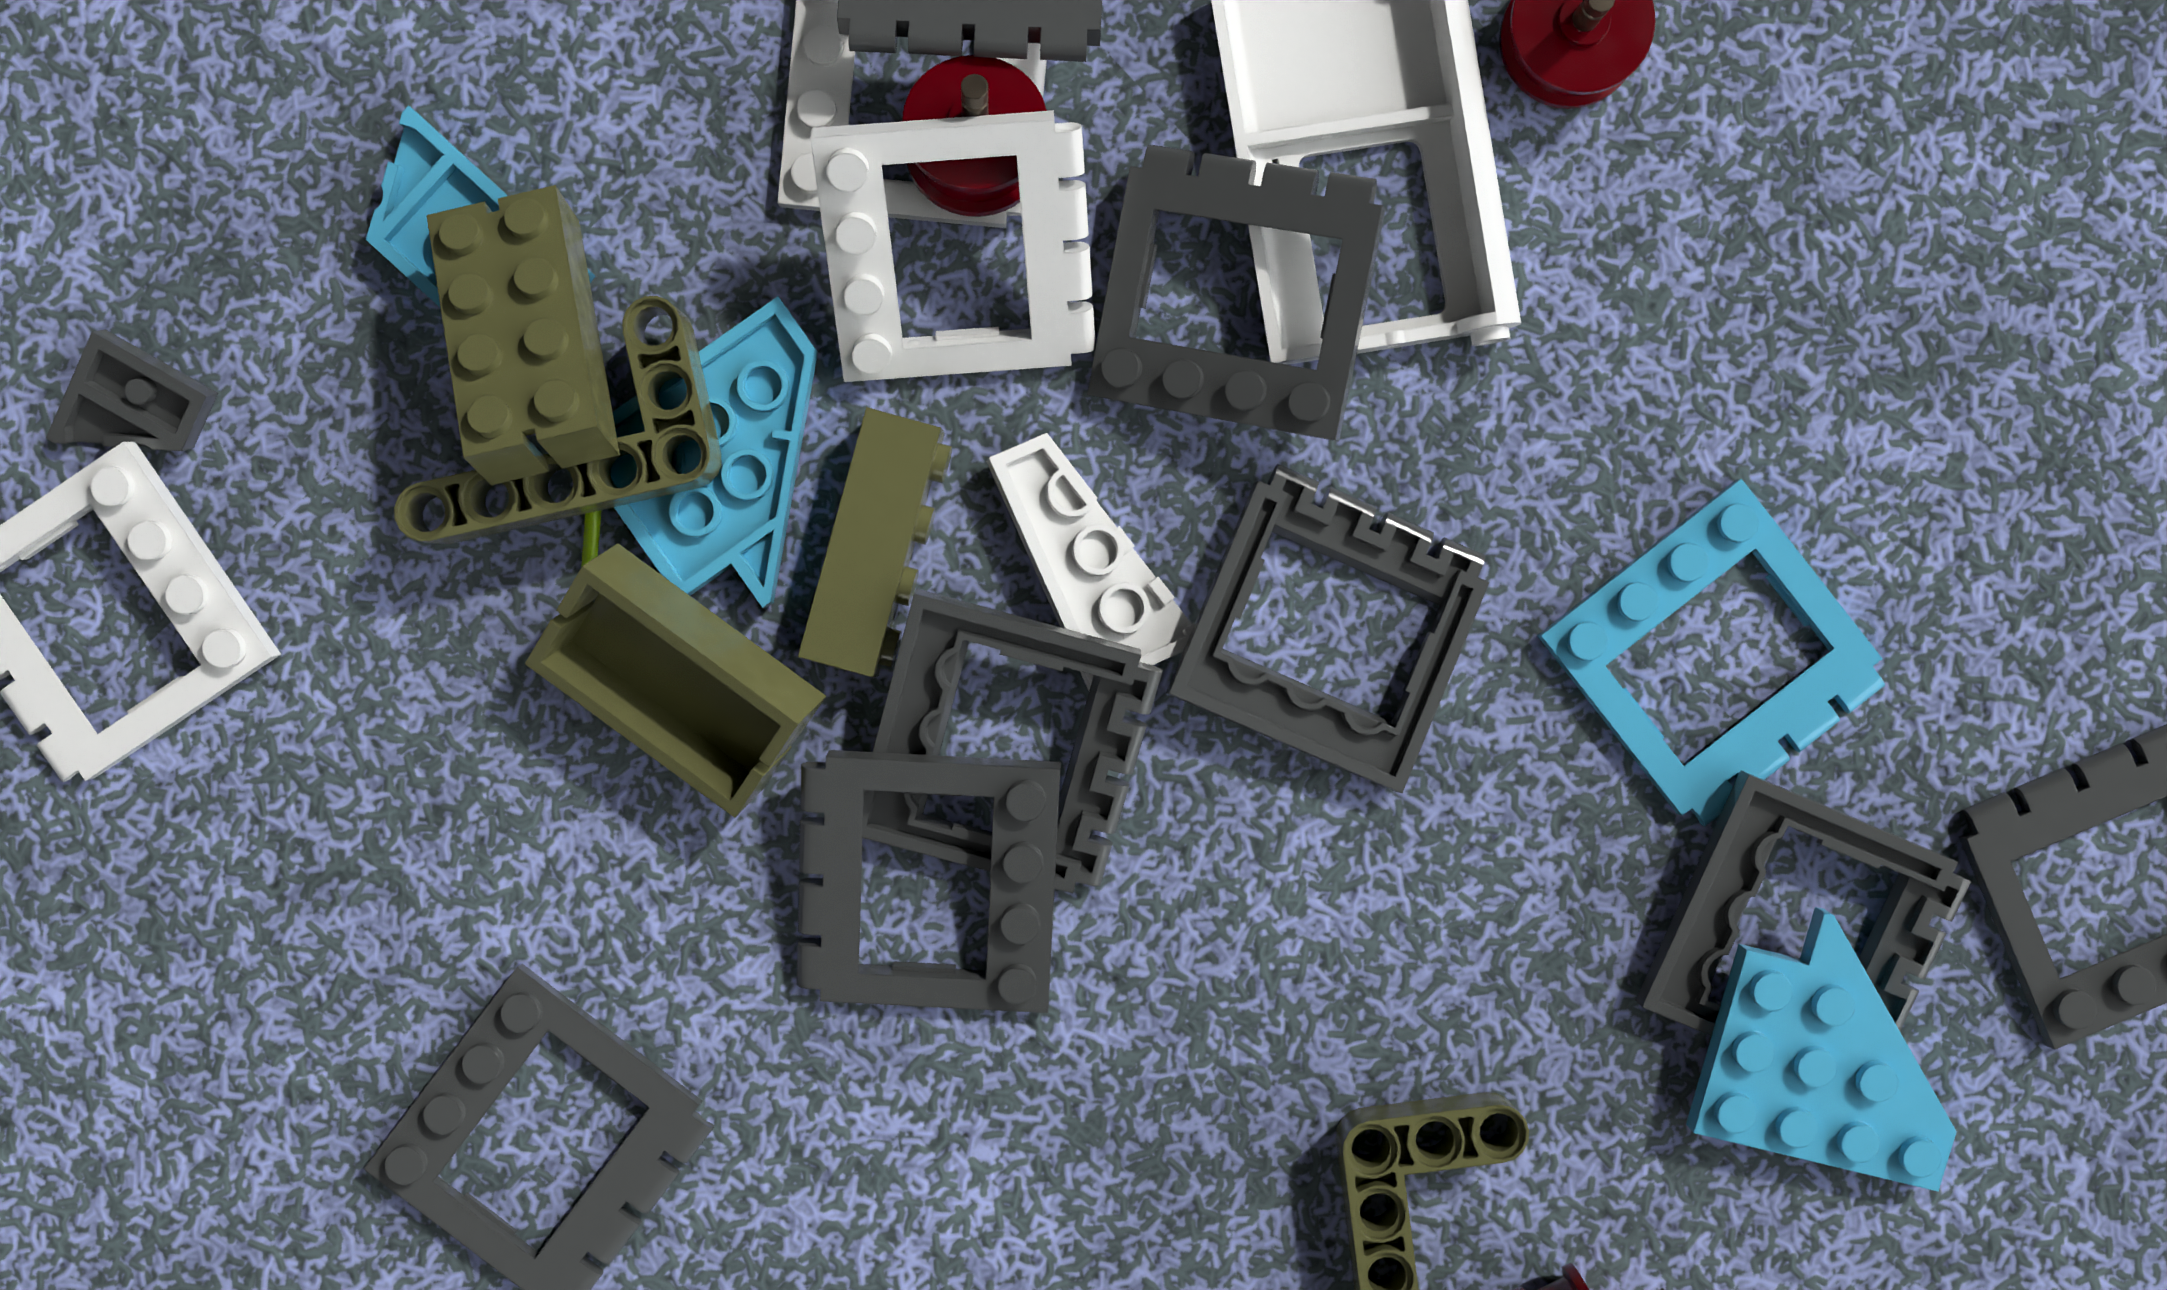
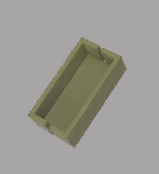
(521, 335)
(674, 678)

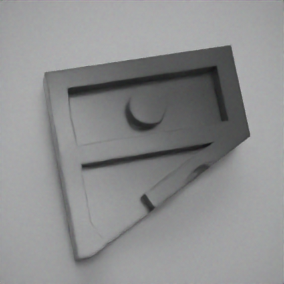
(130, 397)

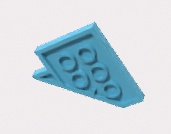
(759, 402)
(1818, 1067)

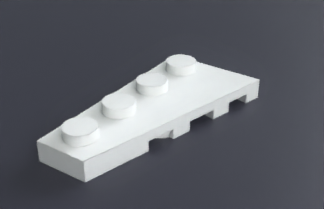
(1083, 558)

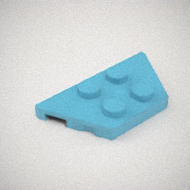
(424, 180)

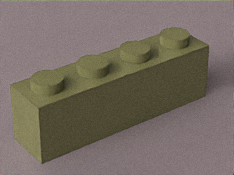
(873, 543)

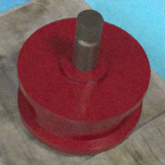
(1574, 49)
(965, 89)

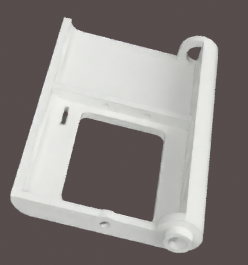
(1357, 78)

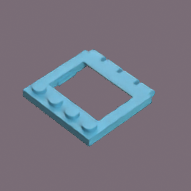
(1663, 582)

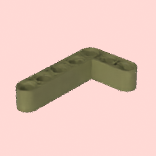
(592, 483)
(1399, 1156)

